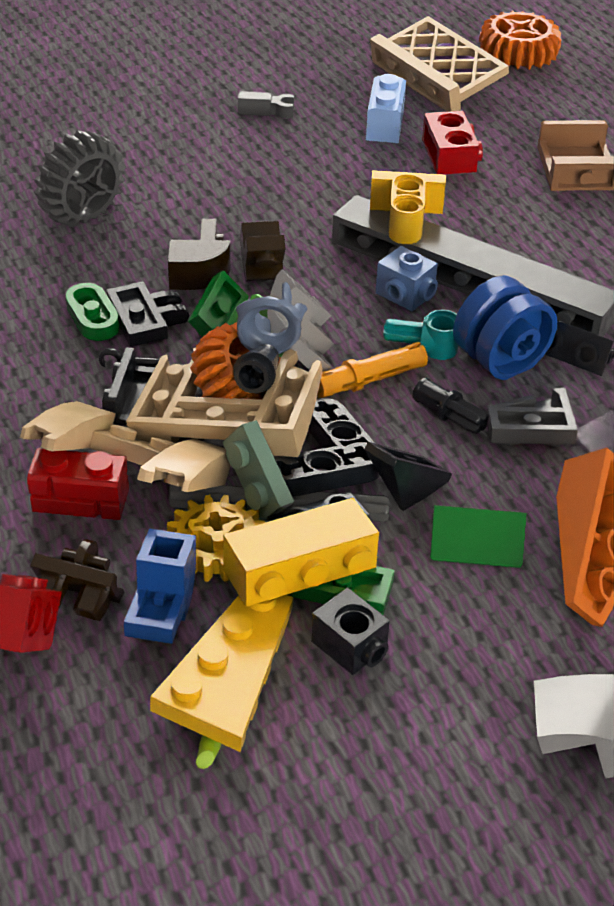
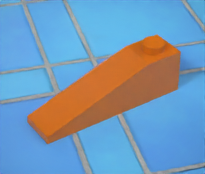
(587, 534)

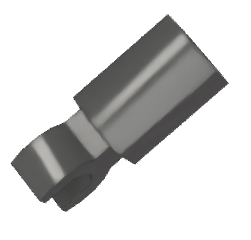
(265, 104)

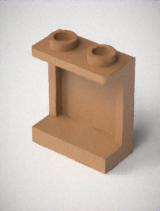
(576, 155)

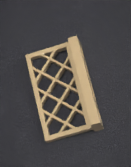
(423, 74)

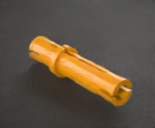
(356, 374)

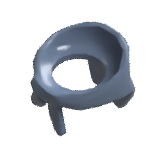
(256, 329)

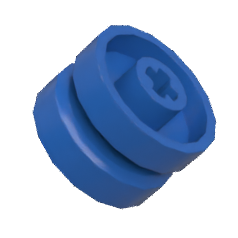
(505, 327)

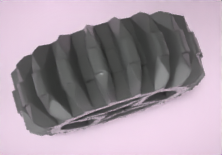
(79, 178)

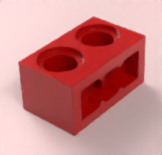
(451, 142)
(27, 613)

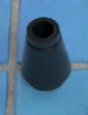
(256, 369)

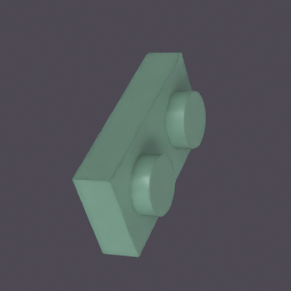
(257, 470)

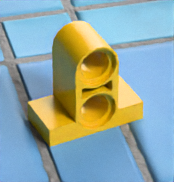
(407, 199)

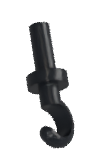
(140, 361)

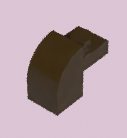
(261, 250)
(197, 261)

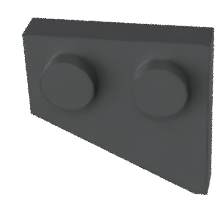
(533, 422)

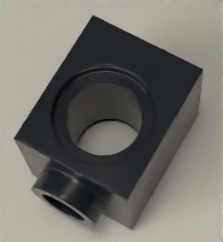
(350, 631)

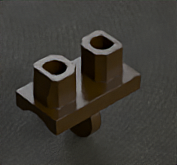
(84, 573)

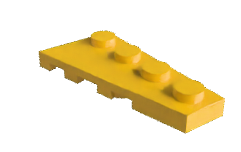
(224, 673)

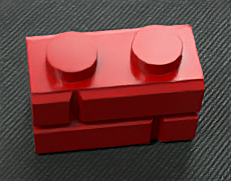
(78, 483)

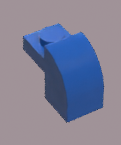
(163, 586)

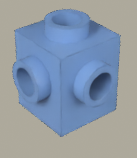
(406, 278)

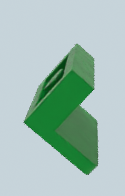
(478, 536)

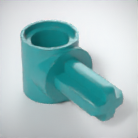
(433, 333)

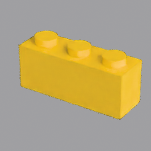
(300, 551)

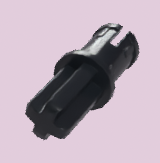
(450, 406)

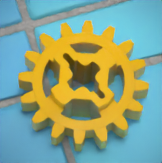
(209, 524)

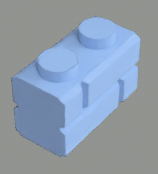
(386, 109)

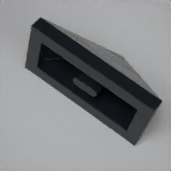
(406, 474)

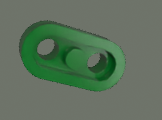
(92, 311)

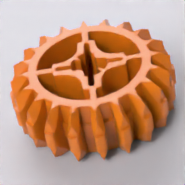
(521, 39)
(215, 363)

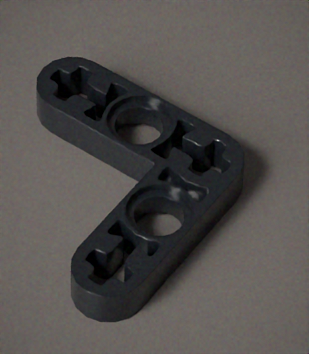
(343, 458)

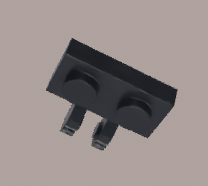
(146, 315)

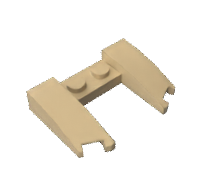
(172, 411)
(77, 425)

